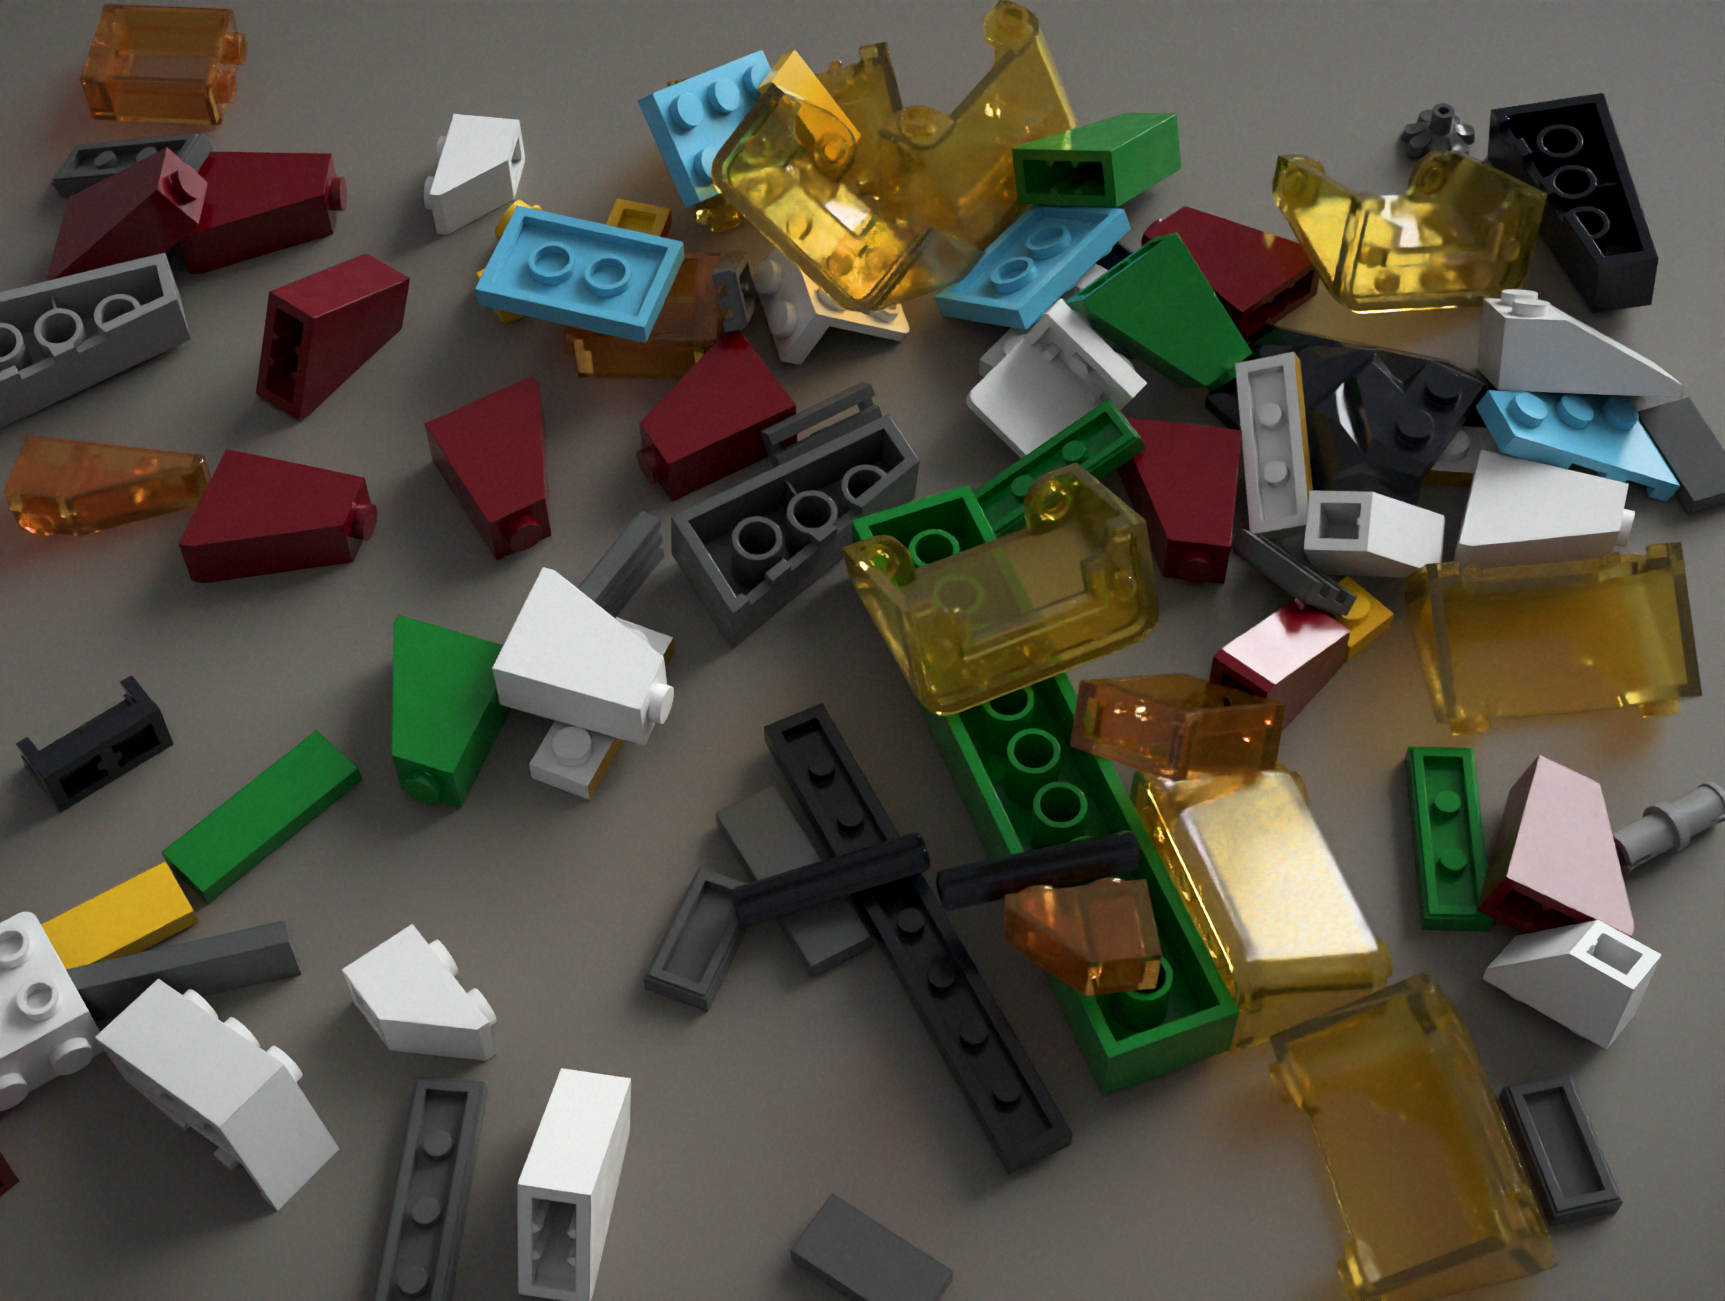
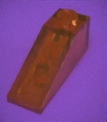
(99, 486)

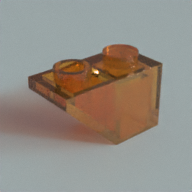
(1088, 935)

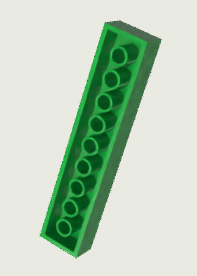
(1039, 792)

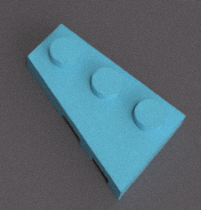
(1581, 431)

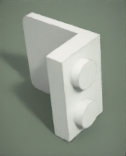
(803, 312)
(1052, 381)
(41, 1013)

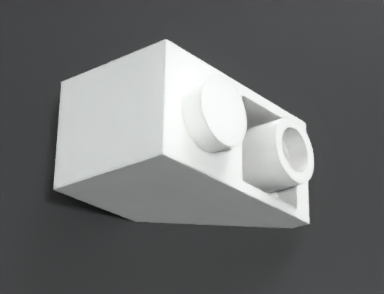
(475, 170)
(1370, 534)
(1577, 976)
(417, 1003)

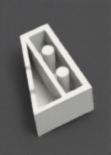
(222, 1087)

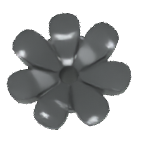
(1437, 131)

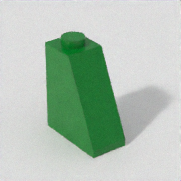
(1098, 161)
(1165, 315)
(442, 709)

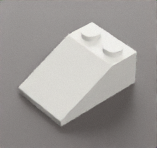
(1543, 349)

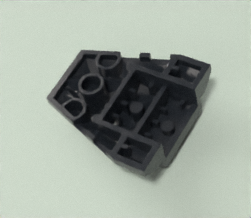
(1369, 409)

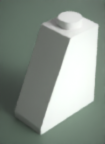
(1539, 514)
(581, 665)
(571, 1185)

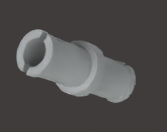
(1669, 826)

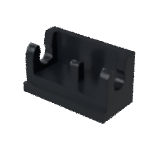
(99, 748)

